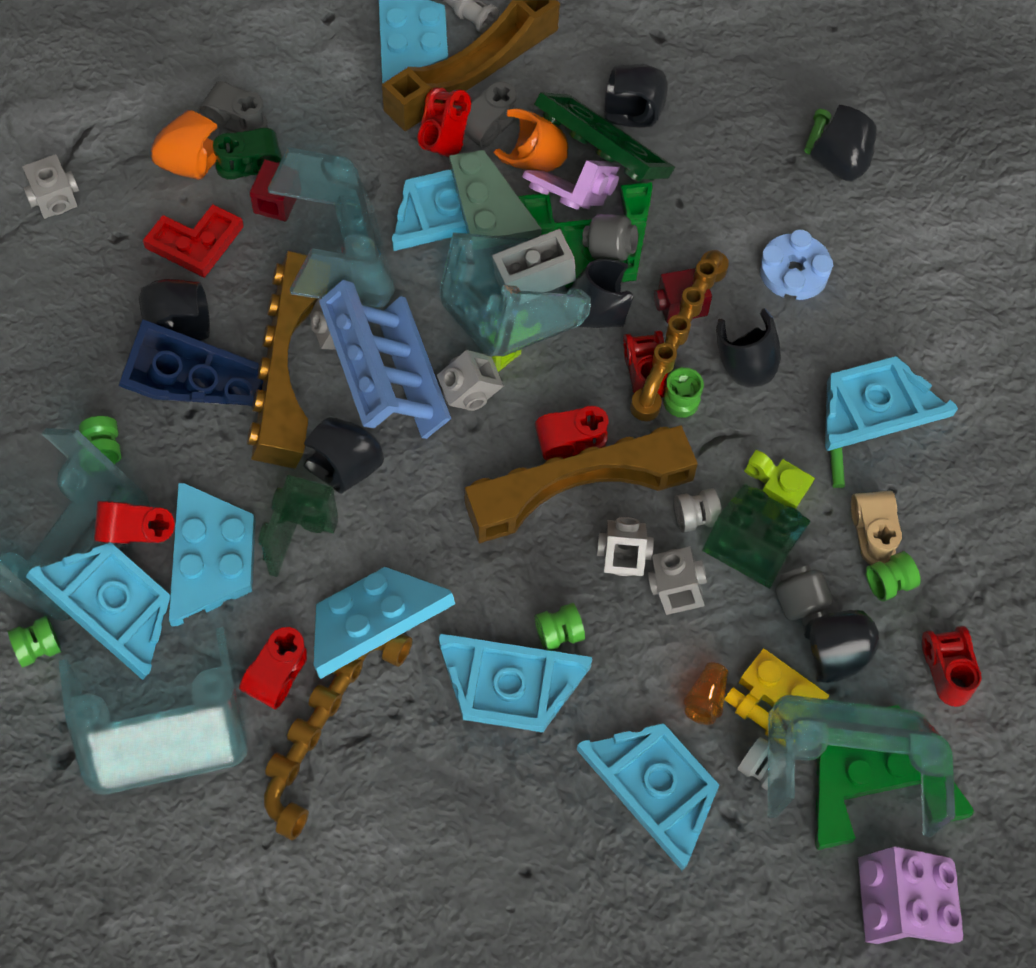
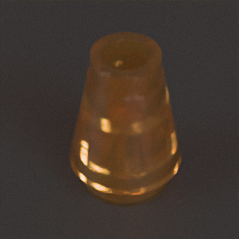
(707, 695)

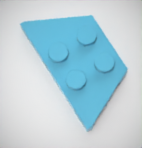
(411, 35)
(428, 211)
(878, 402)
(210, 553)
(109, 601)
(371, 615)
(510, 682)
(657, 784)

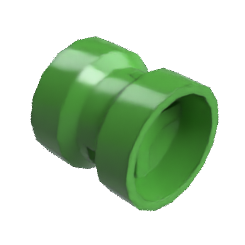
(679, 385)
(102, 434)
(892, 576)
(559, 627)
(25, 645)

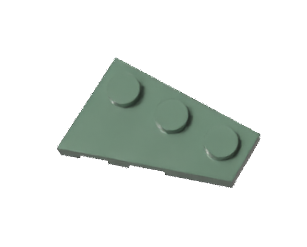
(488, 199)

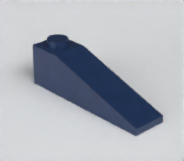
(186, 369)

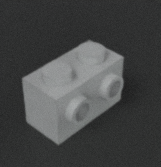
(536, 264)

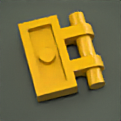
(769, 680)

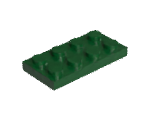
(610, 140)

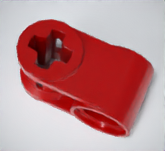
(443, 124)
(639, 356)
(570, 433)
(129, 523)
(952, 657)
(272, 673)

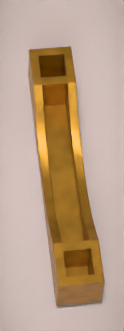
(511, 35)
(281, 422)
(653, 461)

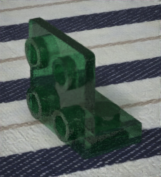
(296, 503)
(755, 535)

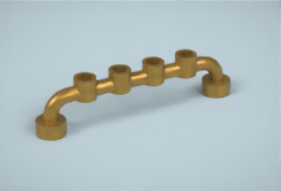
(710, 269)
(306, 735)

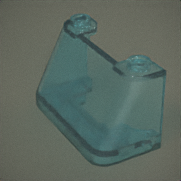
(505, 317)

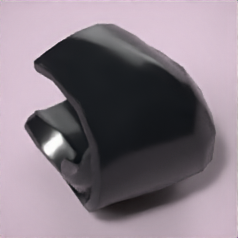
(635, 95)
(846, 144)
(602, 283)
(176, 306)
(752, 357)
(343, 453)
(842, 643)

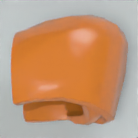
(185, 146)
(538, 146)

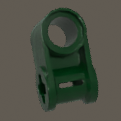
(247, 151)

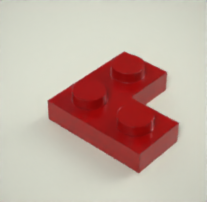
(197, 247)

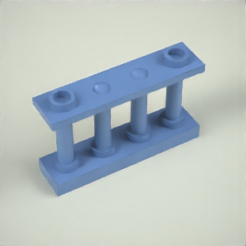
(364, 368)

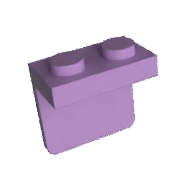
(591, 189)
(909, 896)

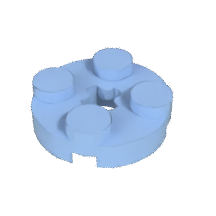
(795, 248)

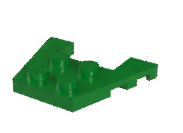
(635, 204)
(857, 773)

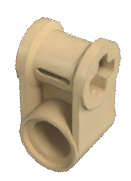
(876, 525)

